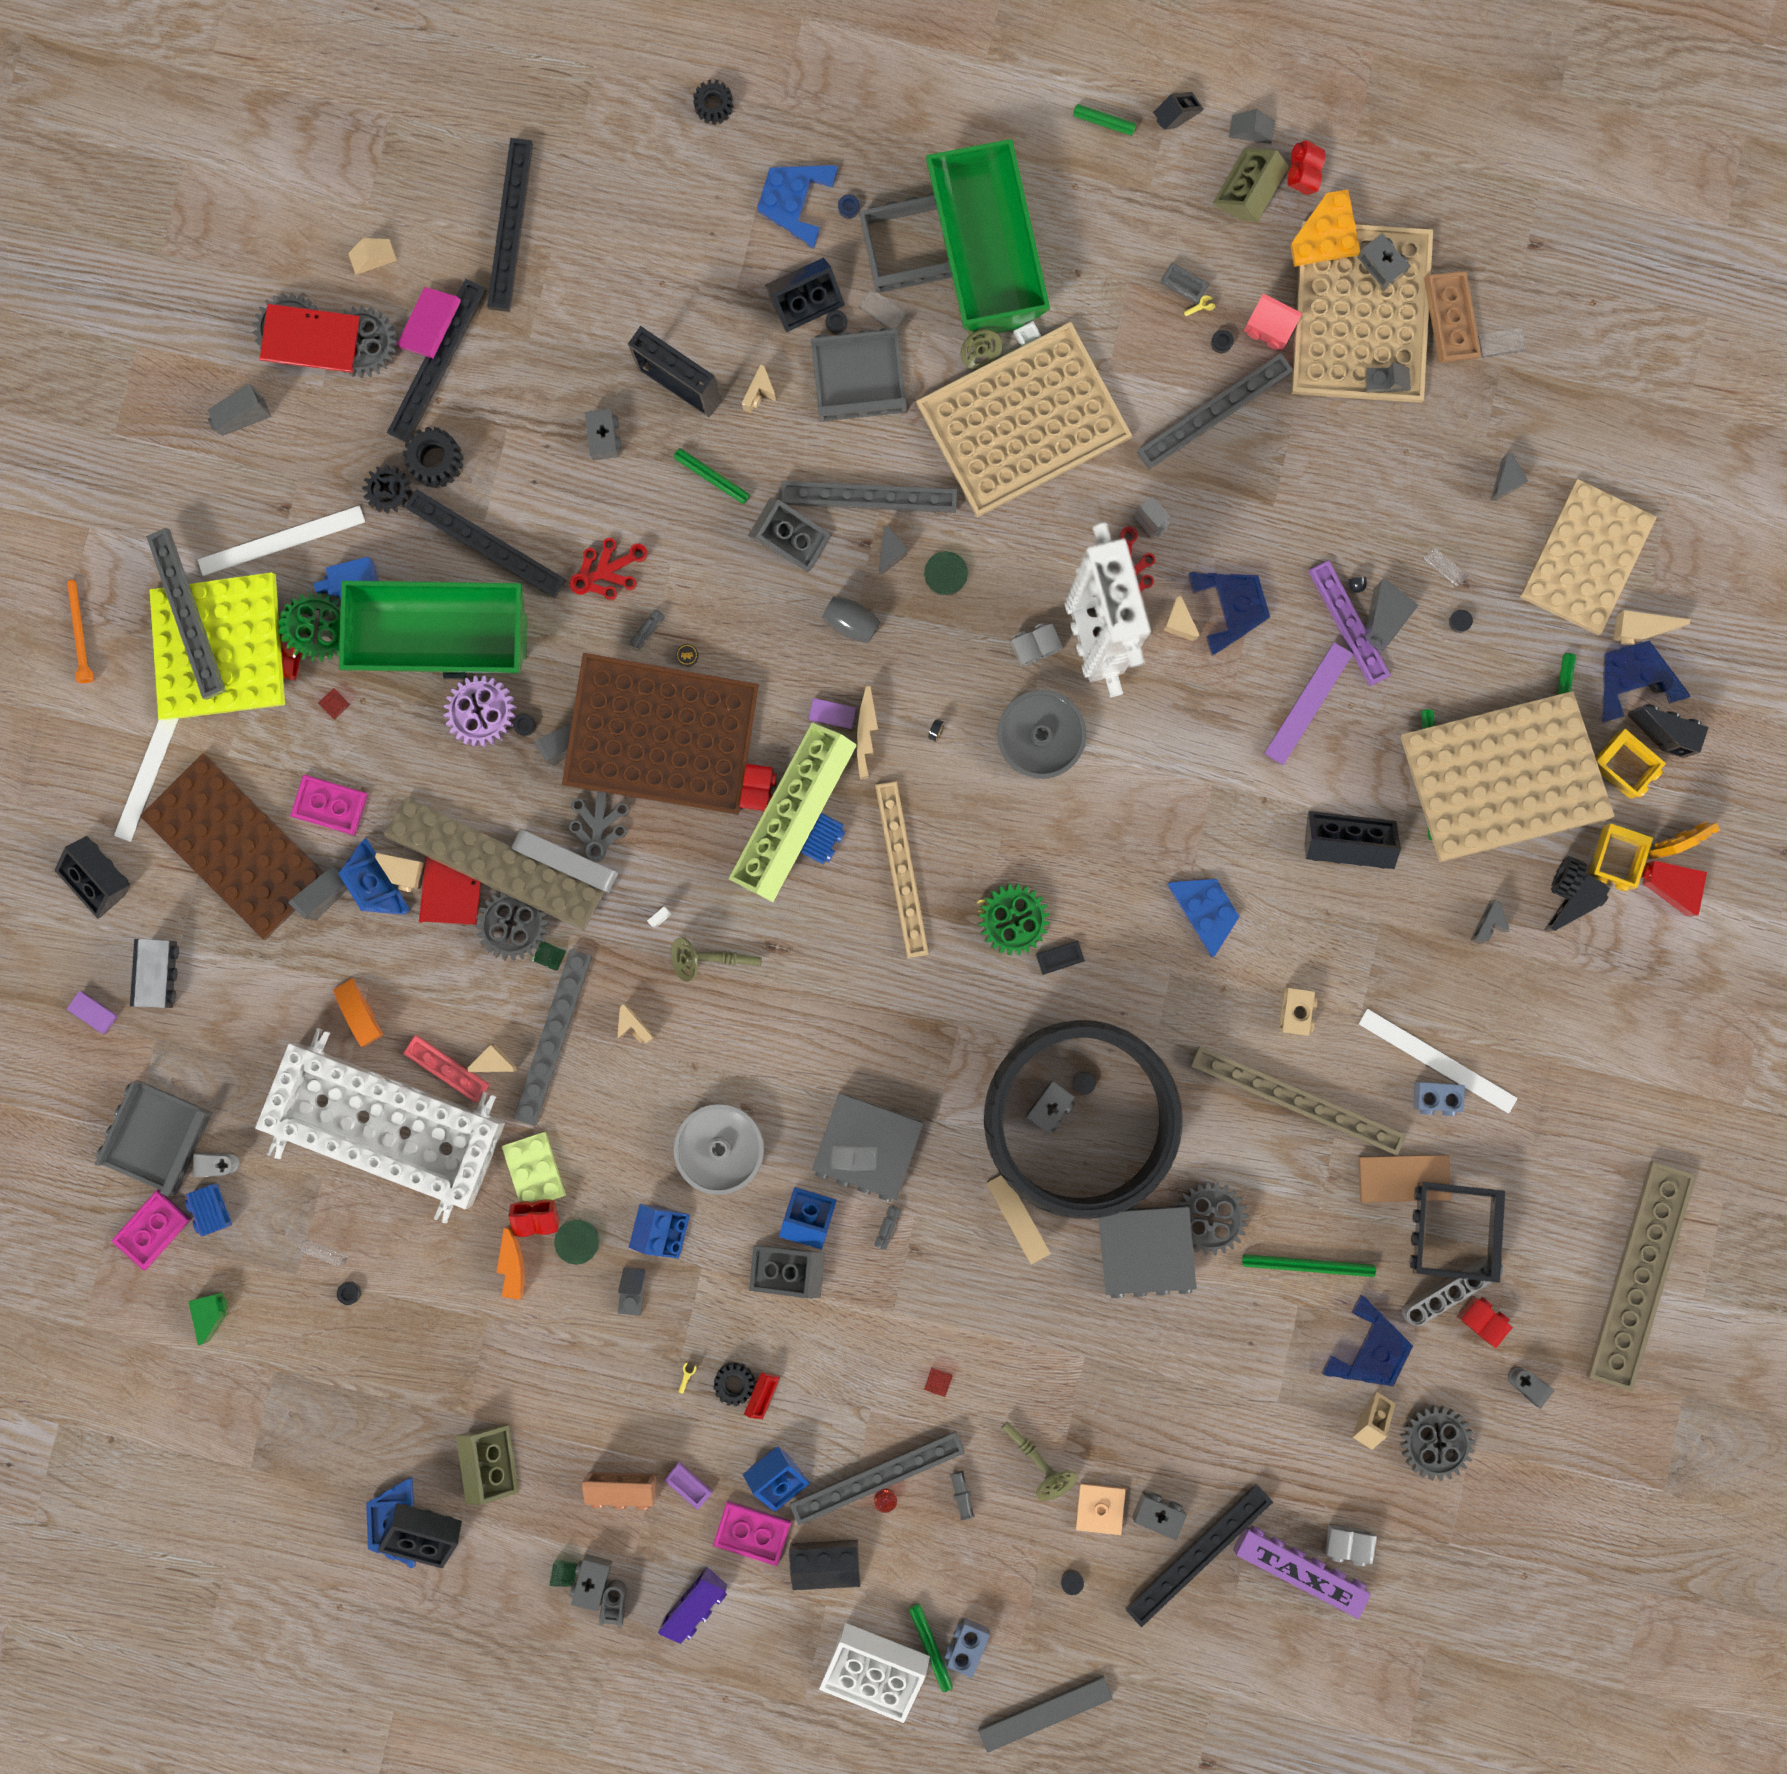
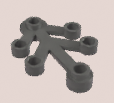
(598, 825)

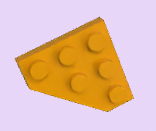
(1328, 232)
(1684, 840)

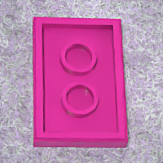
(428, 322)
(329, 805)
(151, 1230)
(752, 1533)

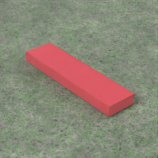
(446, 1068)

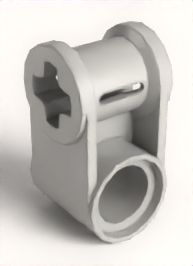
(213, 1164)

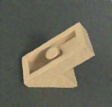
(759, 385)
(629, 1020)

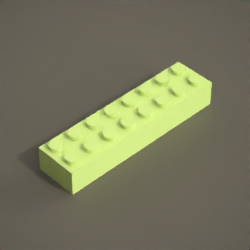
(792, 811)

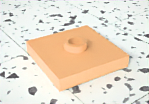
(1100, 1508)

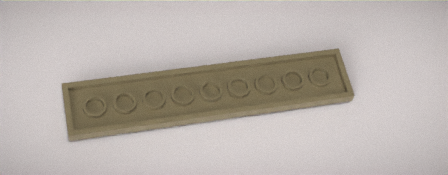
(493, 863)
(1641, 1276)

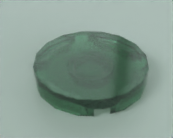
(945, 573)
(576, 1242)

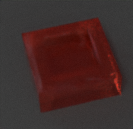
(334, 703)
(938, 1382)

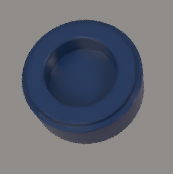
(848, 206)

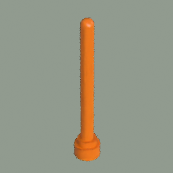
(83, 673)

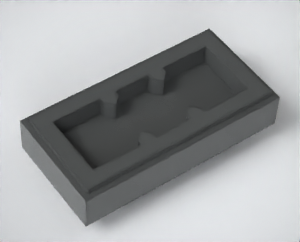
(1184, 283)

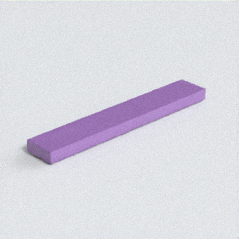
(1348, 622)
(1308, 703)

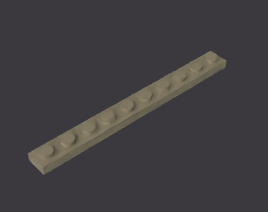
(1298, 1100)

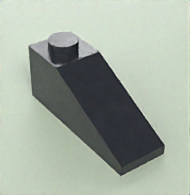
(1588, 897)

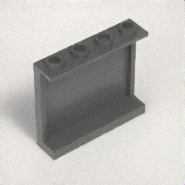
(858, 374)
(868, 1125)
(153, 1137)
(1148, 1251)

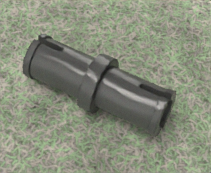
(962, 1495)

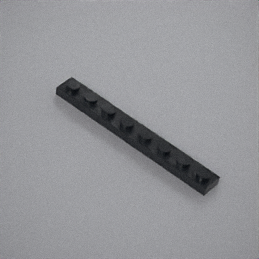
(510, 224)
(433, 369)
(485, 543)
(1198, 1555)

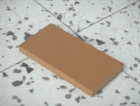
(1452, 316)
(1396, 1177)

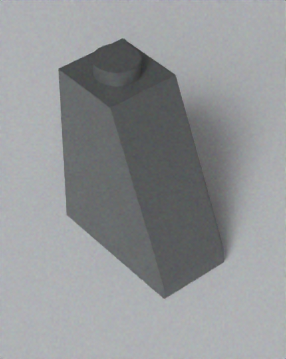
(238, 411)
(1387, 614)
(554, 745)
(319, 895)

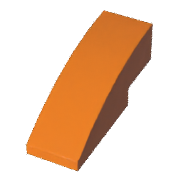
(357, 1013)
(511, 1265)

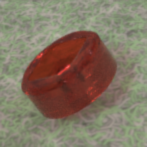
(885, 1500)

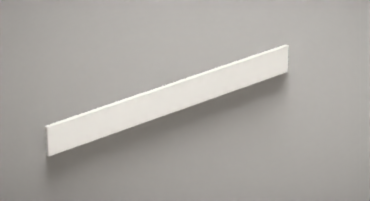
(281, 541)
(145, 779)
(1438, 1061)

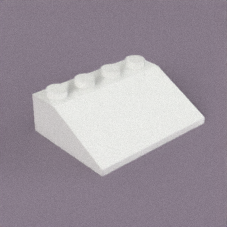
(875, 1673)

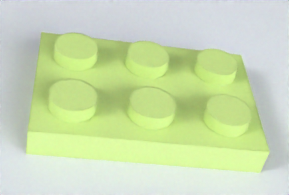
(533, 1169)

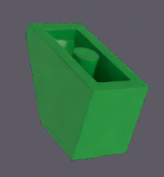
(207, 1315)

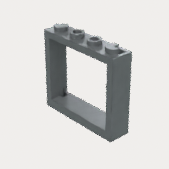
(907, 278)

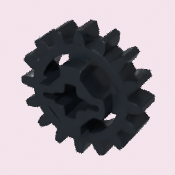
(393, 482)

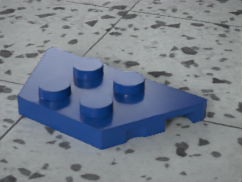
(370, 883)
(1206, 910)
(379, 1510)

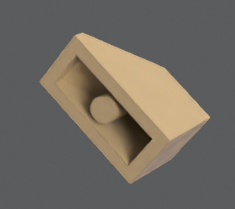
(402, 871)
(1374, 1421)

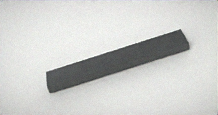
(1045, 1714)

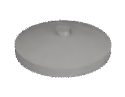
(718, 1149)

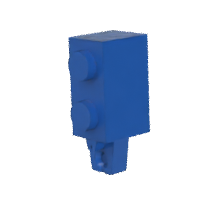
(355, 570)

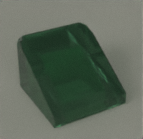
(549, 956)
(563, 1573)

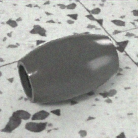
(851, 619)

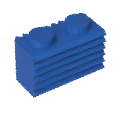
(822, 839)
(208, 1210)

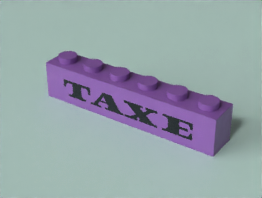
(1301, 1571)

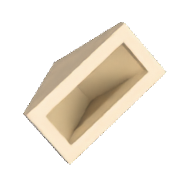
(371, 254)
(1180, 621)
(492, 1061)

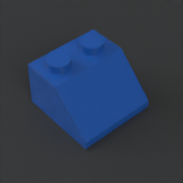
(807, 1218)
(775, 1479)

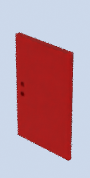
(313, 341)
(448, 895)

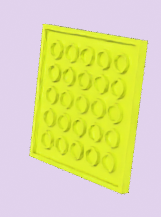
(244, 638)

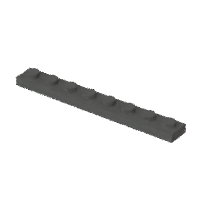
(1214, 411)
(869, 496)
(186, 614)
(552, 1037)
(877, 1478)

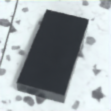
(1060, 957)

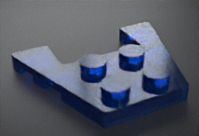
(1240, 601)
(1634, 669)
(1380, 1354)

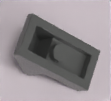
(1388, 379)
(1492, 917)
(631, 1291)

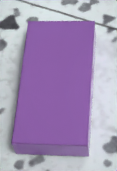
(832, 714)
(92, 1012)
(688, 1485)

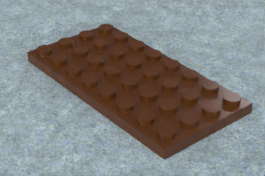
(232, 845)

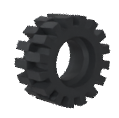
(708, 90)
(1569, 877)
(734, 1370)

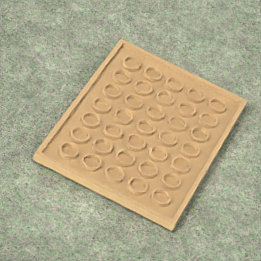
(1358, 324)
(1023, 419)
(1506, 776)

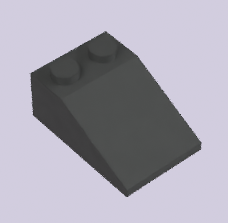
(789, 534)
(787, 1271)

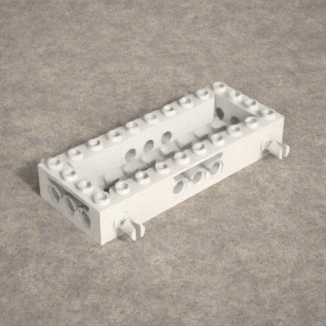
(1109, 586)
(376, 1146)

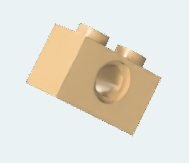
(1288, 1021)

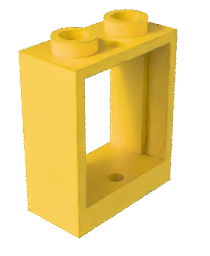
(1637, 747)
(1643, 845)

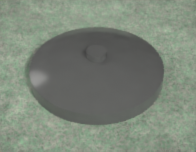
(1041, 734)

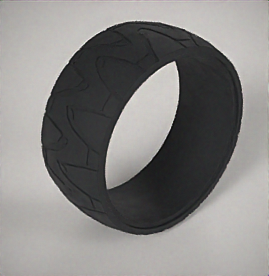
(1166, 1143)

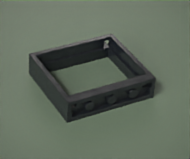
(675, 371)
(1495, 1231)

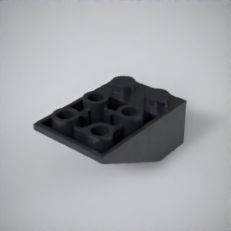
(1670, 731)

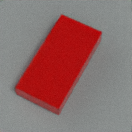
(761, 1395)

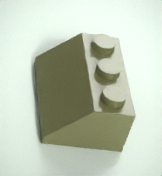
(1251, 183)
(487, 1464)

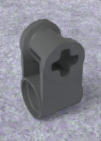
(1531, 1387)
(612, 1607)

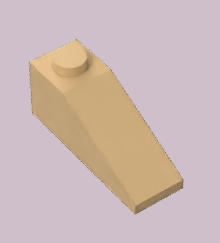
(1637, 626)

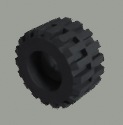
(421, 445)

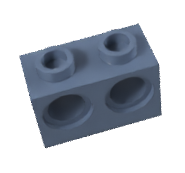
(1439, 1093)
(972, 1648)

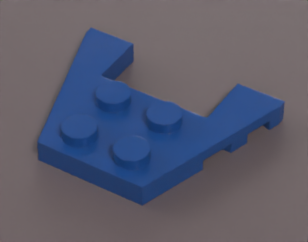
(785, 197)

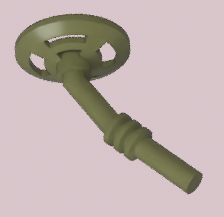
(979, 347)
(691, 958)
(1053, 1478)

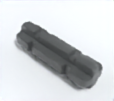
(647, 629)
(887, 1227)

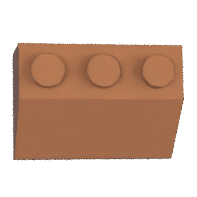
(619, 1490)

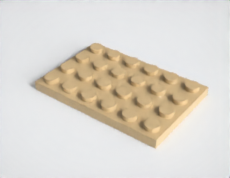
(1588, 557)

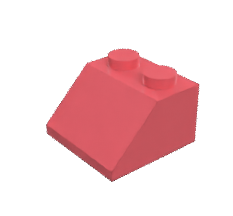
(1272, 322)

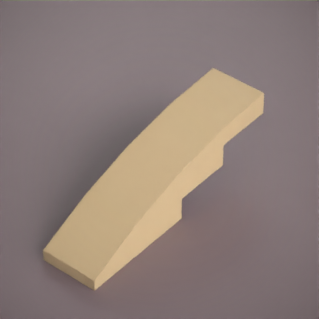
(866, 725)
(1018, 1220)

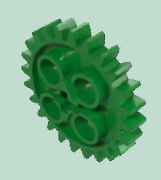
(294, 624)
(1006, 900)

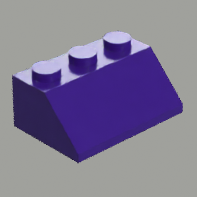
(693, 1607)

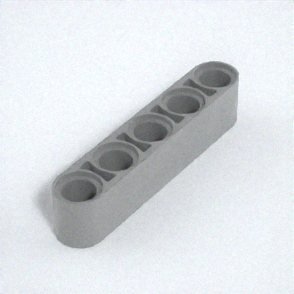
(564, 860)
(1441, 1292)

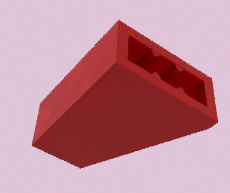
(1676, 885)

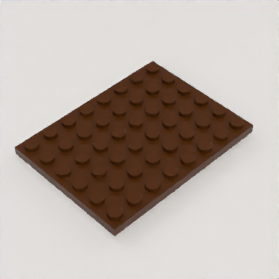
(660, 734)

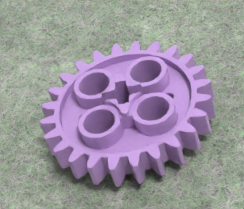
(461, 720)

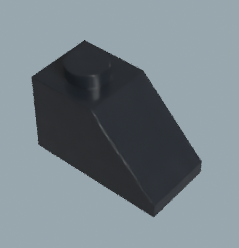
(1177, 110)

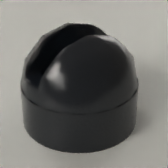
(1358, 584)

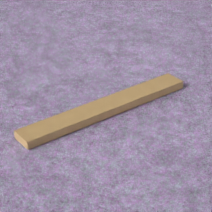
(901, 869)

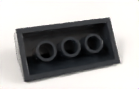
(1352, 840)

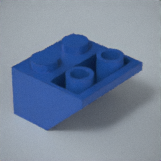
(659, 1231)

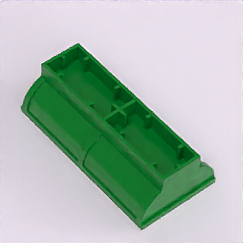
(988, 236)
(432, 627)

